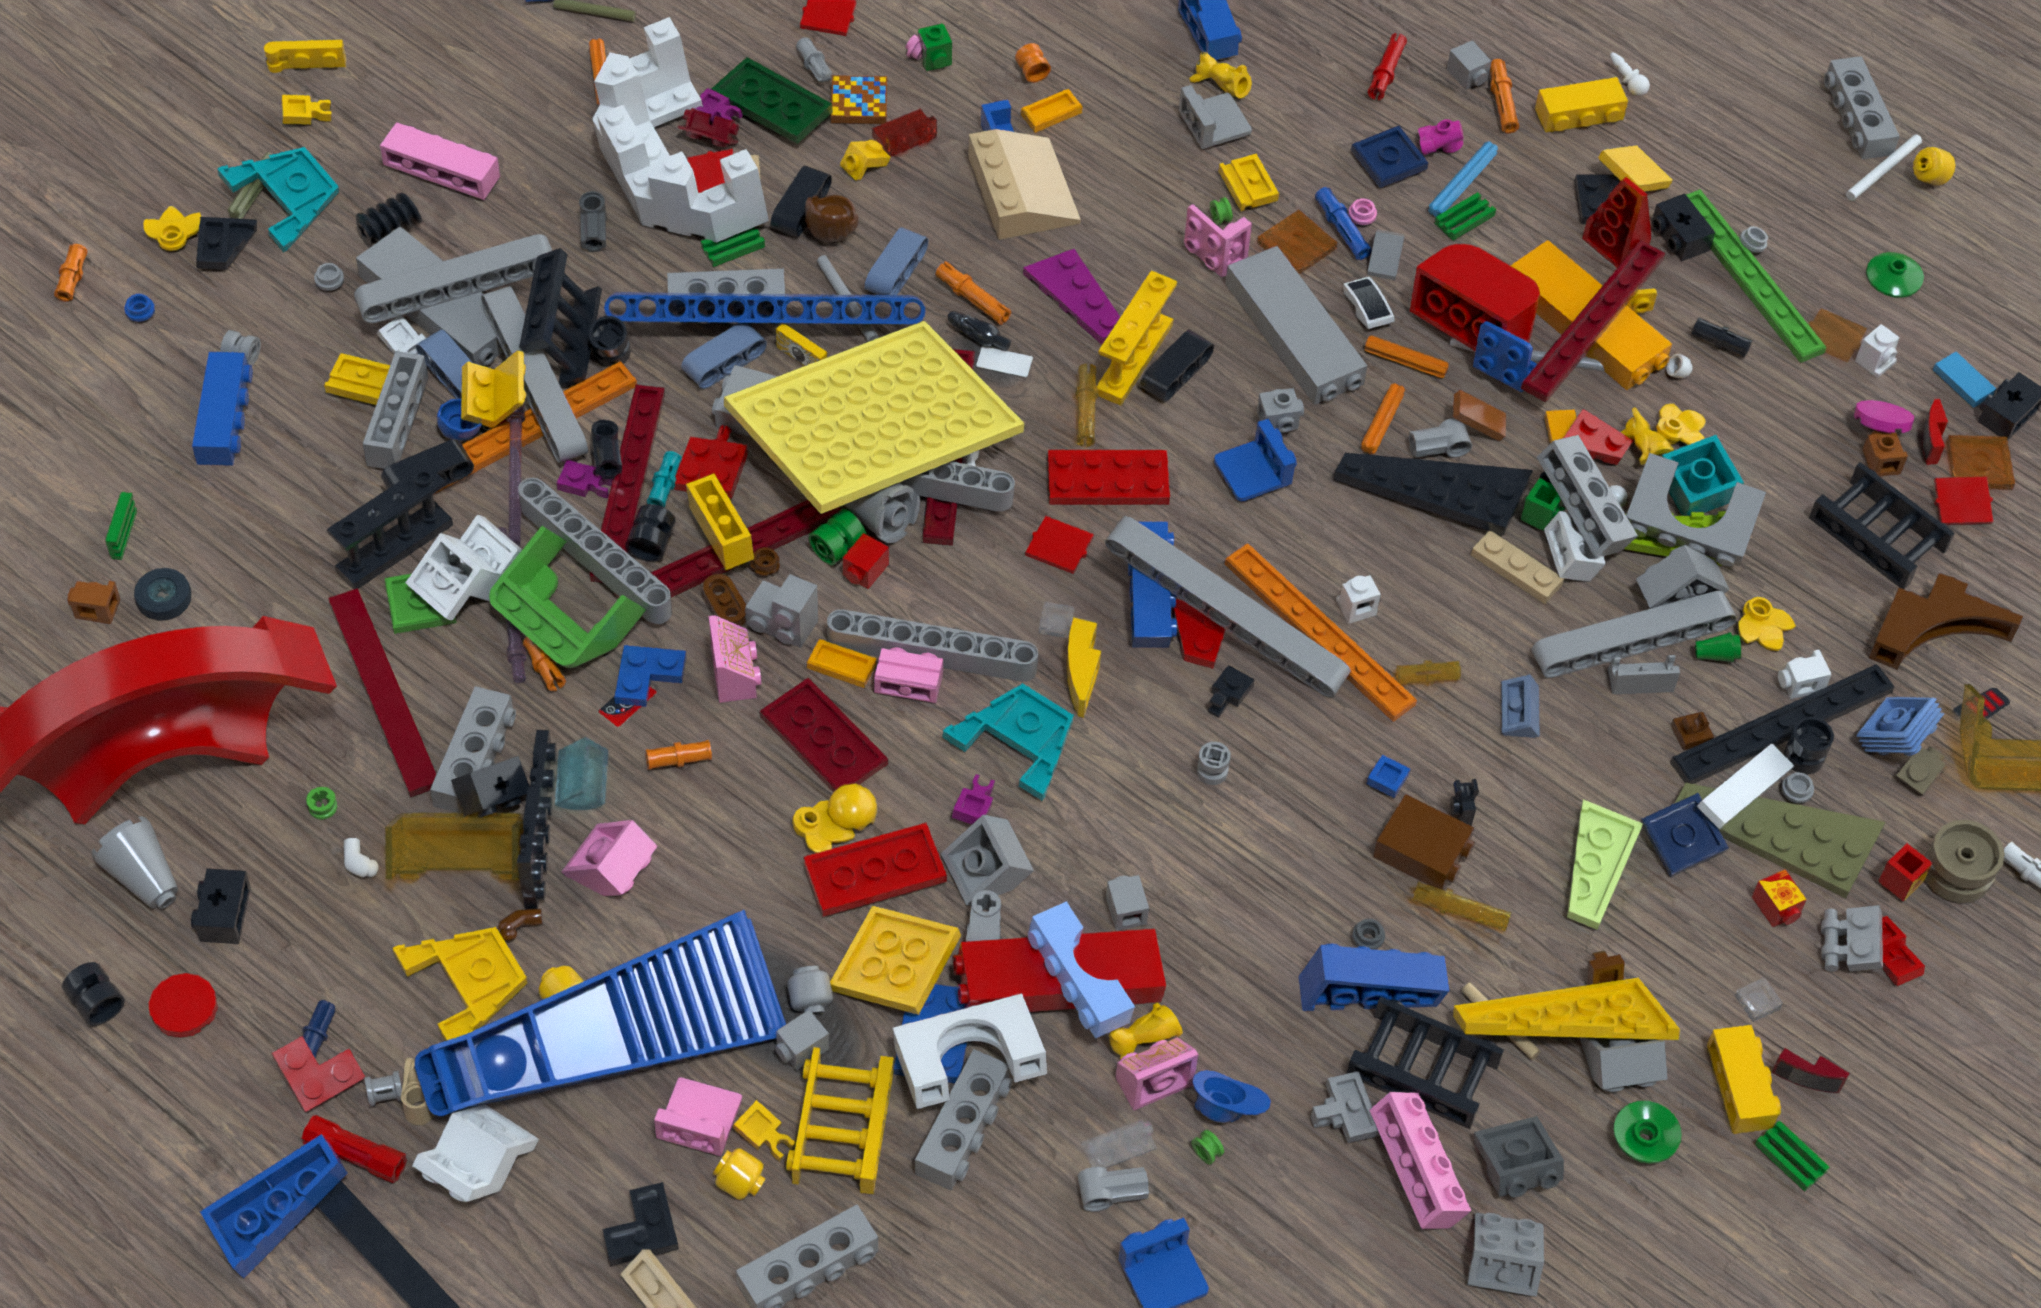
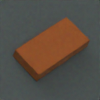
(1479, 415)

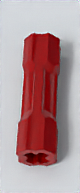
(376, 1158)

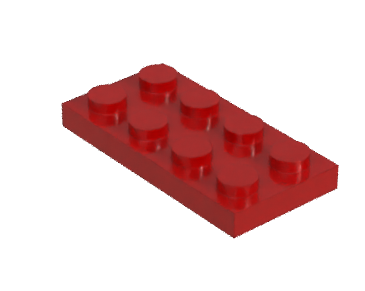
(1108, 477)
(874, 869)

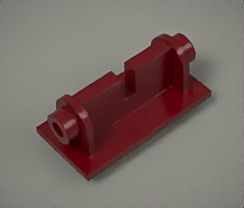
(698, 126)

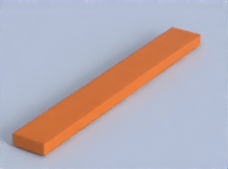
(582, 399)
(1311, 621)

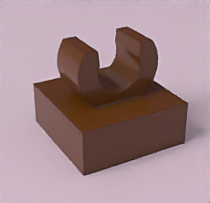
(1692, 730)
(1605, 968)

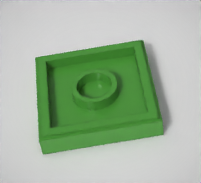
(409, 609)

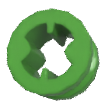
(1221, 211)
(317, 795)
(1207, 1147)

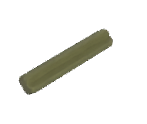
(246, 196)

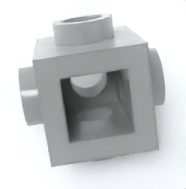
(1281, 409)

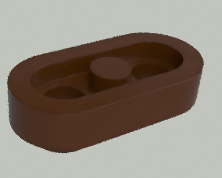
(728, 602)

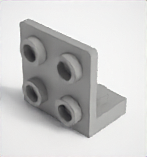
(1212, 119)
(1507, 1254)

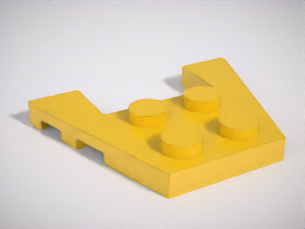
(478, 968)

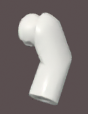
(356, 862)

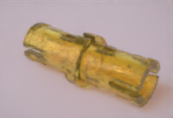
(1448, 670)

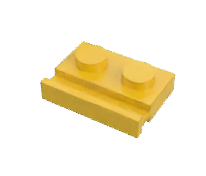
(1248, 182)
(357, 378)

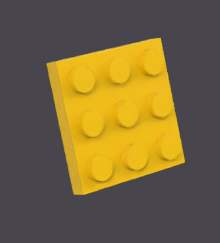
(895, 959)

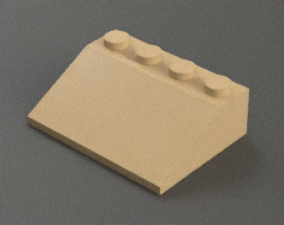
(1021, 182)

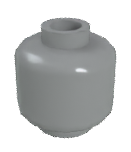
(810, 990)

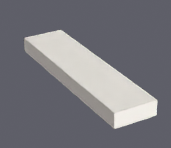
(1745, 786)

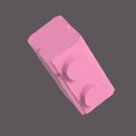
(908, 675)

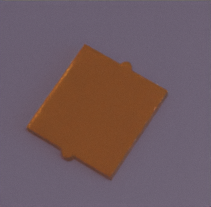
(1837, 334)

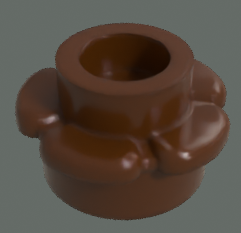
(765, 555)

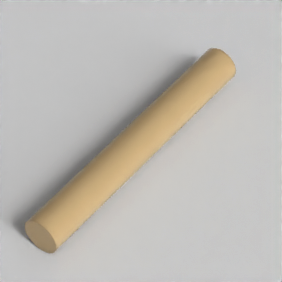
(1521, 1042)

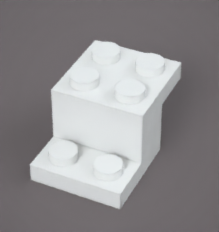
(463, 567)
(475, 1153)

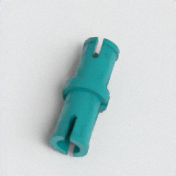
(664, 479)

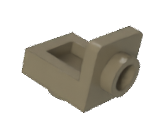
(1922, 769)

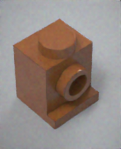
(1882, 448)
(94, 601)

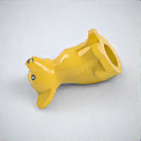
(1229, 78)
(1645, 439)
(1152, 1027)

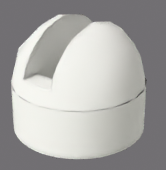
(1679, 366)

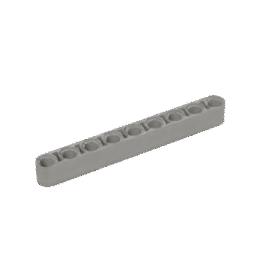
(1227, 606)

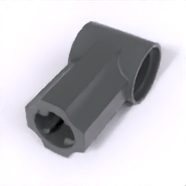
(593, 221)

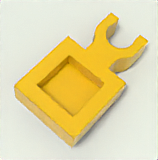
(300, 109)
(761, 1127)

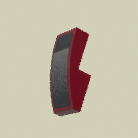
(1821, 1077)

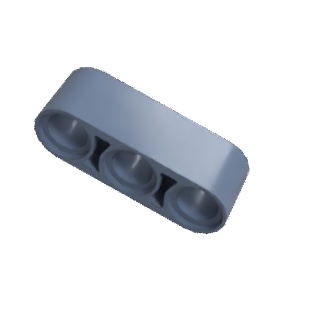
(896, 263)
(718, 356)
(444, 360)

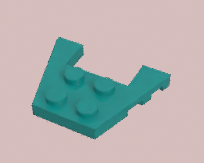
(294, 182)
(1025, 723)

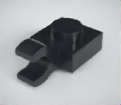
(1231, 688)
(1464, 800)

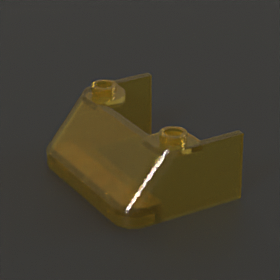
(1995, 762)
(453, 842)

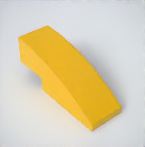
(1082, 663)

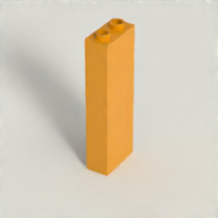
(1627, 348)

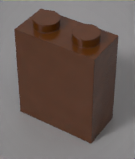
(1424, 843)

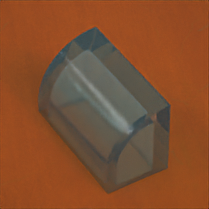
(581, 775)

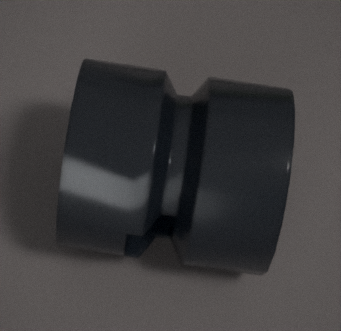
(609, 341)
(650, 532)
(1809, 745)
(93, 993)

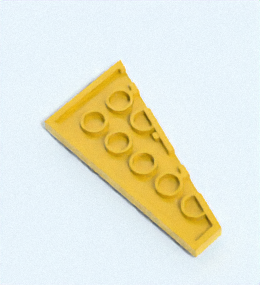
(1590, 1011)

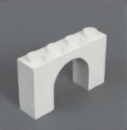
(1000, 1023)

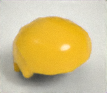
(853, 807)

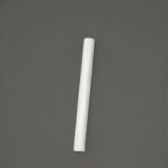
(1883, 167)

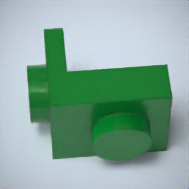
(936, 47)

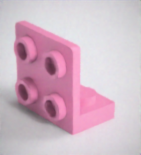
(1212, 244)
(698, 1116)

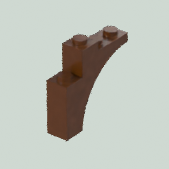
(1946, 612)

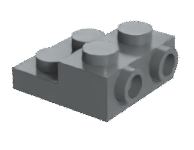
(1520, 1157)

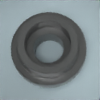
(1371, 927)

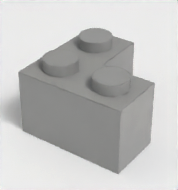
(1681, 577)
(785, 611)

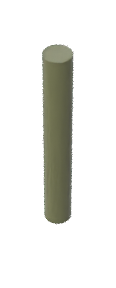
(594, 9)

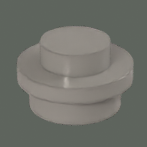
(1754, 239)
(329, 276)
(1798, 787)

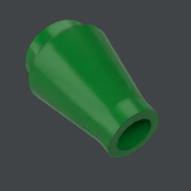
(1719, 648)

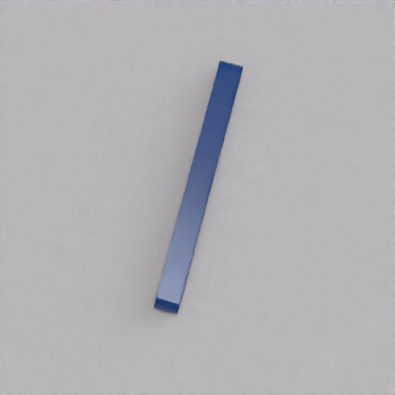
(779, 301)

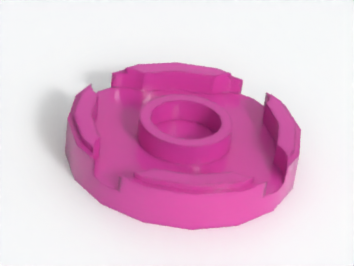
(1883, 416)

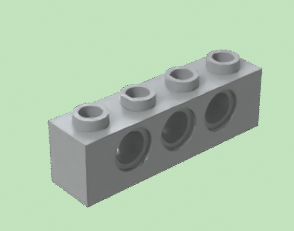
(1861, 107)
(735, 282)
(395, 410)
(1587, 496)
(482, 709)
(979, 1073)
(785, 1261)

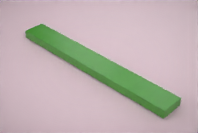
(1759, 285)

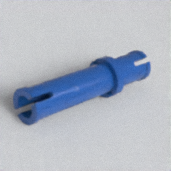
(1337, 214)

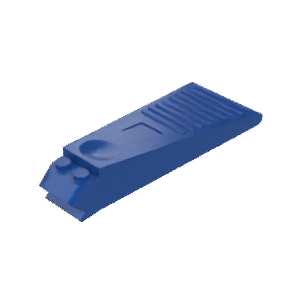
(655, 1010)

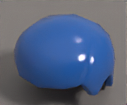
(452, 425)

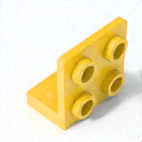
(492, 393)

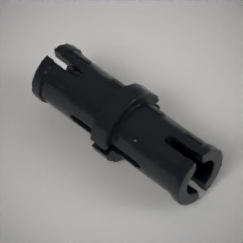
(1721, 337)

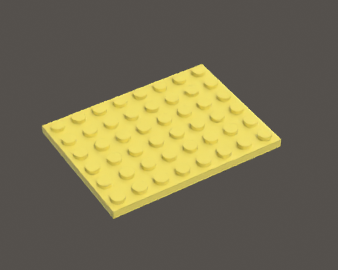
(873, 416)

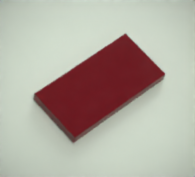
(823, 736)

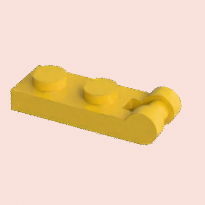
(304, 54)

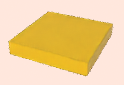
(1636, 166)

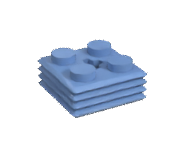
(1900, 725)

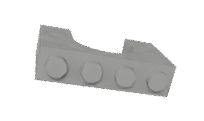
(1723, 540)

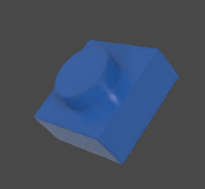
(1388, 776)

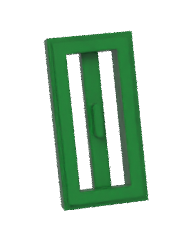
(1461, 213)
(731, 243)
(121, 526)
(1796, 1152)

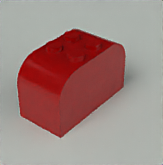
(1470, 286)

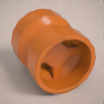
(1032, 62)

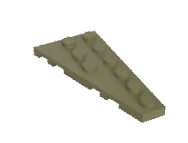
(1803, 839)

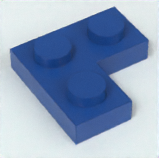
(644, 665)

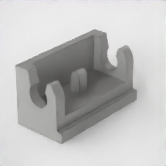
(1643, 676)

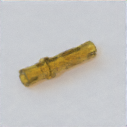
(1086, 394)
(1461, 906)

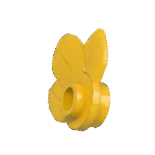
(172, 228)
(1680, 425)
(1764, 624)
(823, 830)

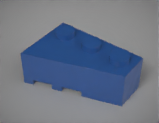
(1211, 26)

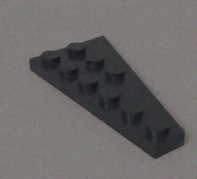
(536, 831)

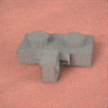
(1346, 1108)

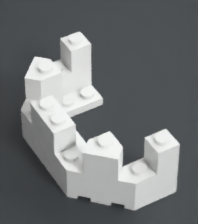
(662, 187)

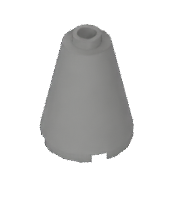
(887, 511)
(137, 861)

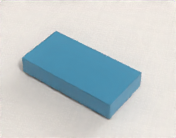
(1964, 379)

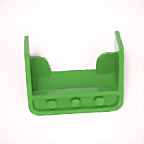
(524, 600)

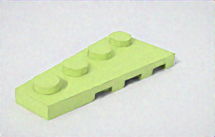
(1600, 857)

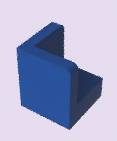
(996, 116)

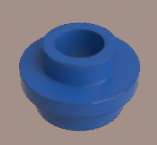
(139, 307)

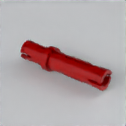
(1384, 73)

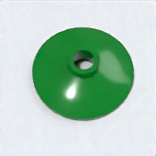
(1894, 274)
(1647, 1119)

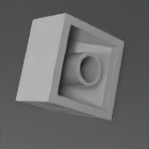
(987, 858)
(1625, 1061)

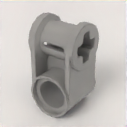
(984, 924)

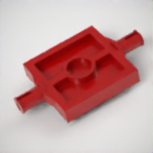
(710, 457)

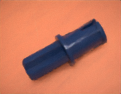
(316, 1030)

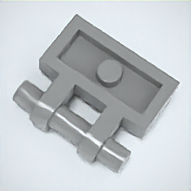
(1864, 939)

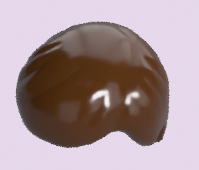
(831, 217)

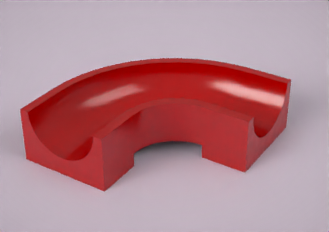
(156, 702)

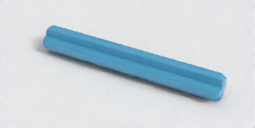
(1463, 179)

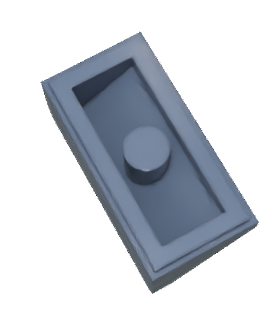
(1520, 707)

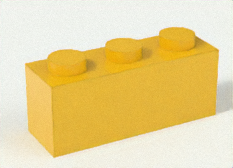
(1581, 104)
(720, 521)
(1743, 1079)

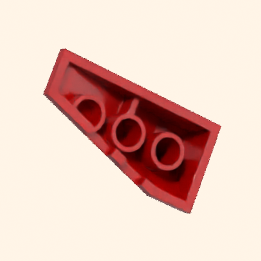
(1619, 223)

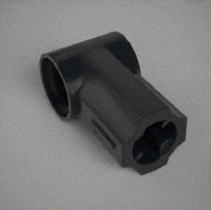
(606, 449)

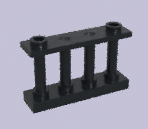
(541, 317)
(400, 540)
(1865, 543)
(1437, 1100)

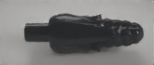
(980, 331)

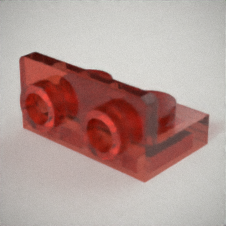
(905, 132)

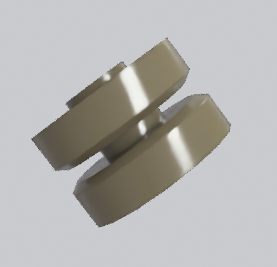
(1964, 861)

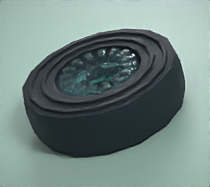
(165, 581)

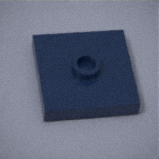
(1389, 156)
(1683, 835)

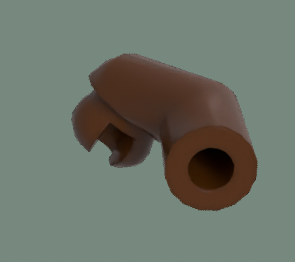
(519, 918)

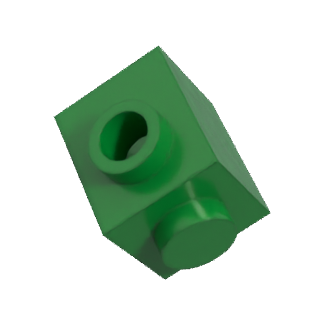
(1542, 505)

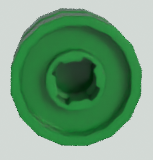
(836, 537)

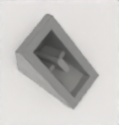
(1386, 254)

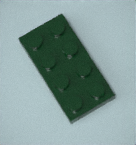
(773, 100)

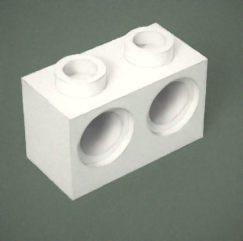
(1570, 550)

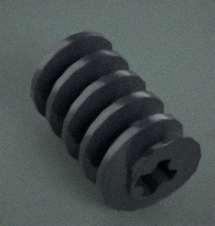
(386, 217)

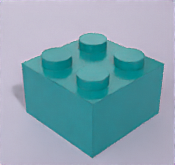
(1703, 476)

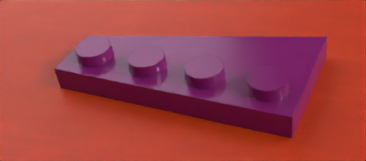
(1076, 291)

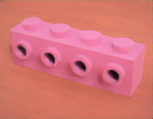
(440, 160)
(1420, 1160)

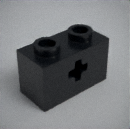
(1683, 227)
(2011, 406)
(491, 786)
(221, 906)

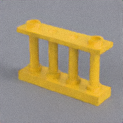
(1136, 337)
(868, 1139)

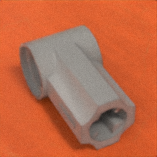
(1448, 438)
(1103, 1188)

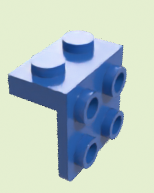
(1503, 355)
(1257, 465)
(1162, 1266)

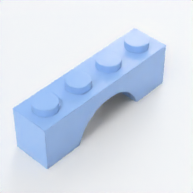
(1099, 1002)

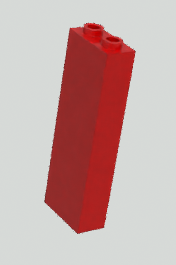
(1013, 967)

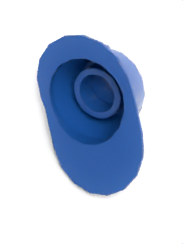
(1226, 1098)

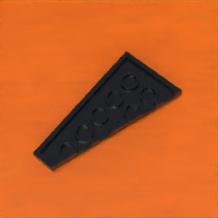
(1459, 491)

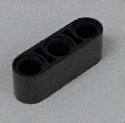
(790, 211)
(1177, 365)
(446, 459)

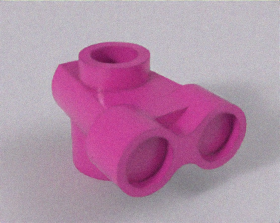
(1444, 135)

